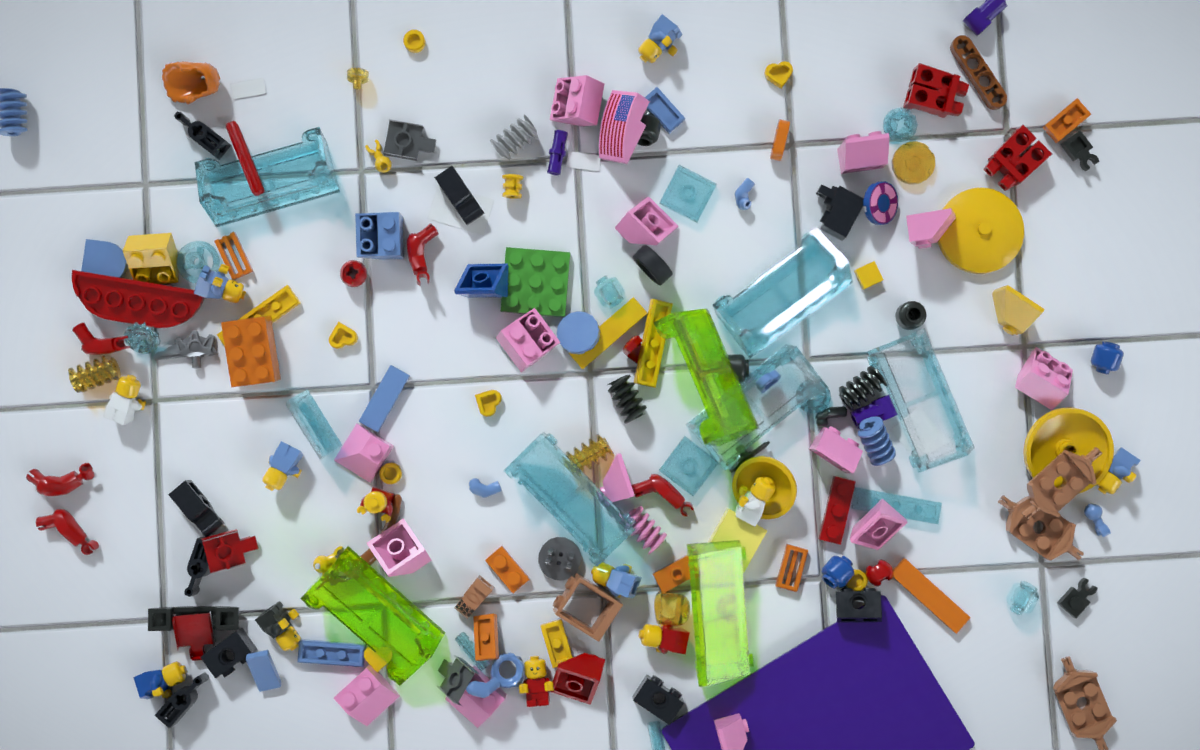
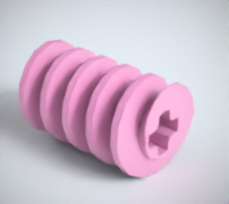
(646, 531)

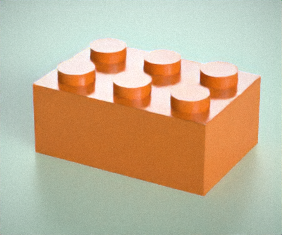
(250, 351)

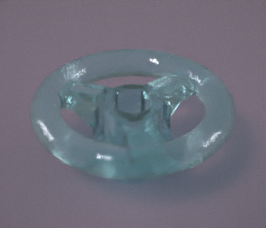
(190, 258)

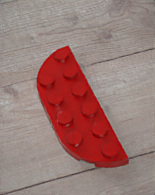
(135, 300)

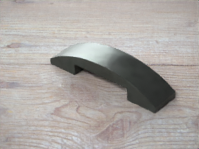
(222, 616)

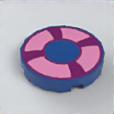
(880, 203)

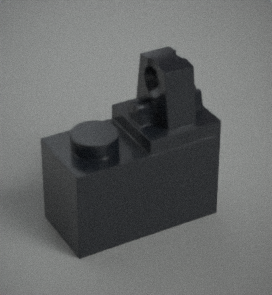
(843, 210)

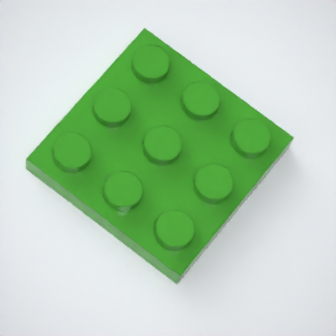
(536, 281)

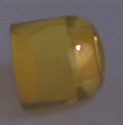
(671, 609)

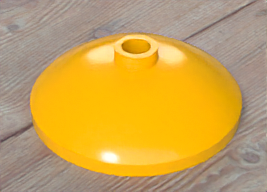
(783, 479)

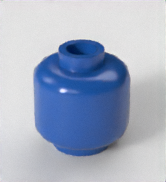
(1107, 357)
(837, 572)

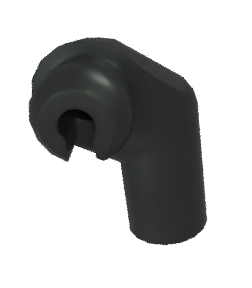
(831, 412)

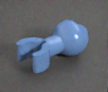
(1094, 513)

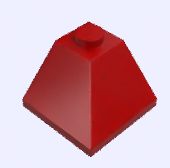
(578, 677)

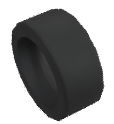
(652, 265)

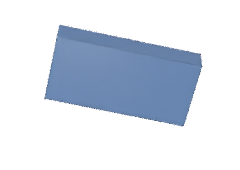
(664, 110)
(263, 670)

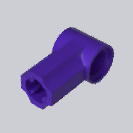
(981, 17)
(881, 407)

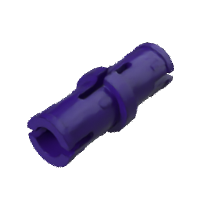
(557, 152)

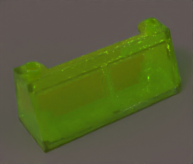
(712, 375)
(719, 611)
(376, 614)

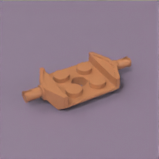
(1076, 475)
(1054, 538)
(1092, 719)

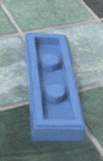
(384, 398)
(331, 653)

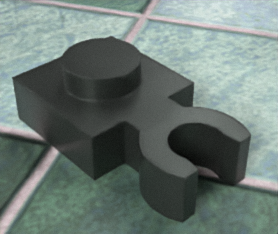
(1078, 148)
(1075, 600)

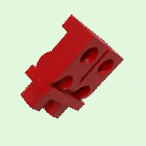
(935, 91)
(1011, 163)

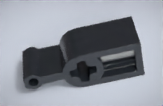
(207, 136)
(459, 195)
(196, 507)
(197, 557)
(176, 701)

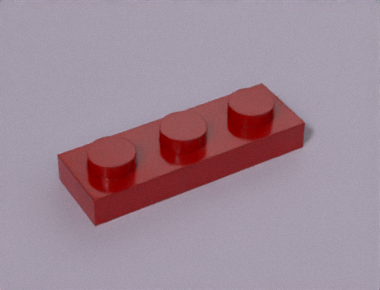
(837, 510)

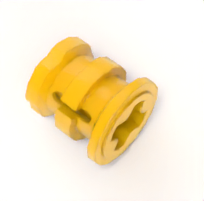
(512, 186)

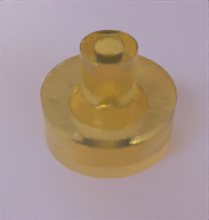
(358, 77)

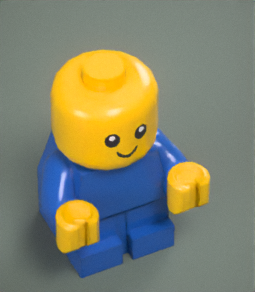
(157, 682)

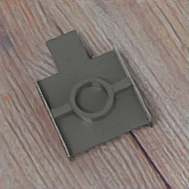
(405, 140)
(456, 678)

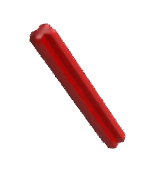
(245, 158)

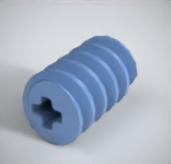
(11, 112)
(876, 441)

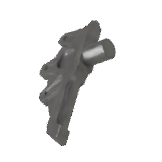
(192, 347)

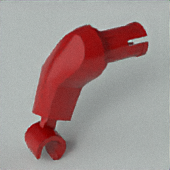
(415, 251)
(98, 346)
(60, 485)
(663, 488)
(69, 528)

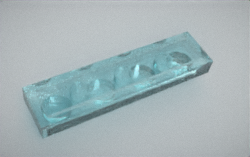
(908, 507)

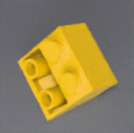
(152, 258)

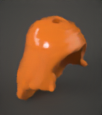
(185, 83)

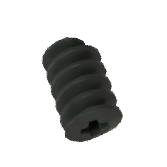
(861, 387)
(627, 398)

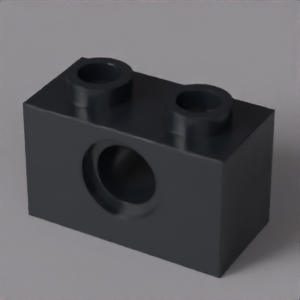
(869, 613)
(216, 658)
(664, 710)

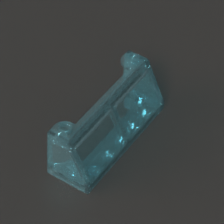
(287, 174)
(785, 294)
(571, 497)

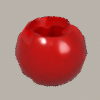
(359, 278)
(879, 572)

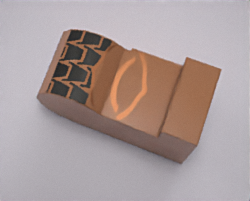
(474, 596)

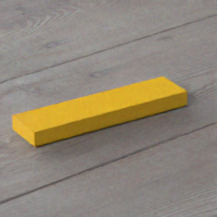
(276, 306)
(612, 330)
(652, 345)

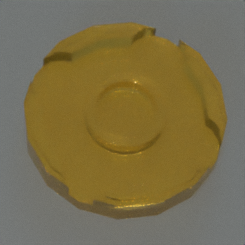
(913, 163)

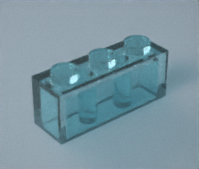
(313, 424)

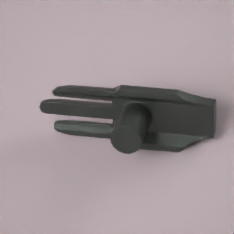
(747, 455)

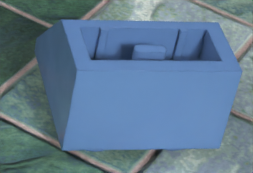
(379, 235)

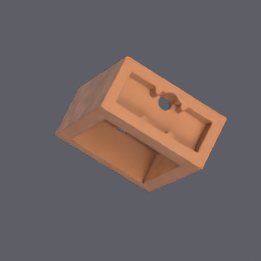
(604, 619)

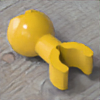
(381, 161)
(325, 561)

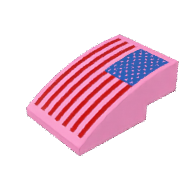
(621, 126)

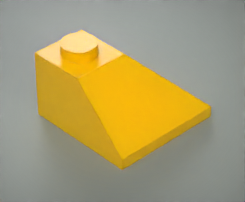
(1014, 310)

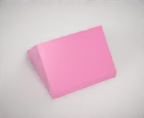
(877, 526)

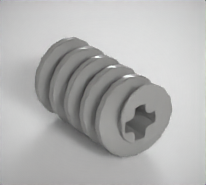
(515, 137)

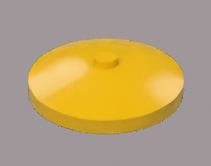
(984, 233)
(1071, 431)

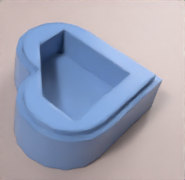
(768, 381)

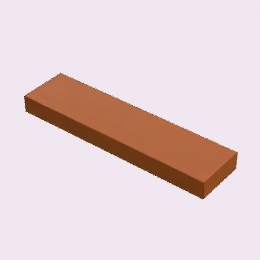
(930, 595)

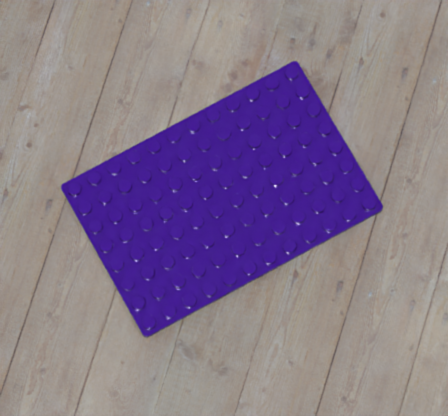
(835, 692)

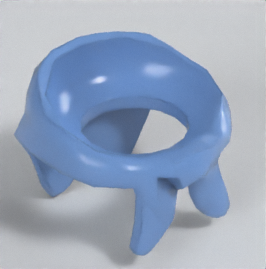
(518, 677)

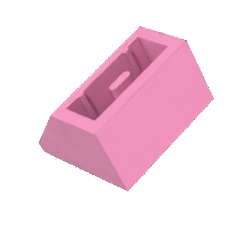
(577, 100)
(864, 152)
(527, 339)
(1044, 378)

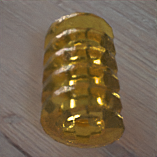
(94, 375)
(591, 453)

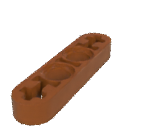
(974, 74)

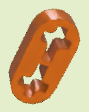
(780, 140)

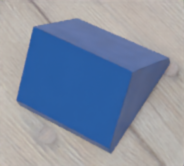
(483, 281)

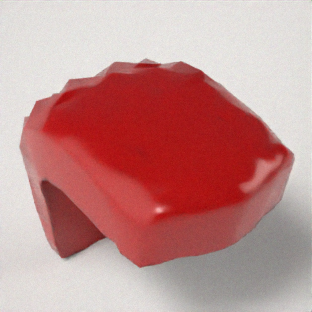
(632, 348)

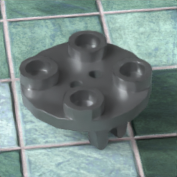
(550, 555)

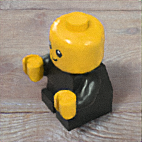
(278, 626)

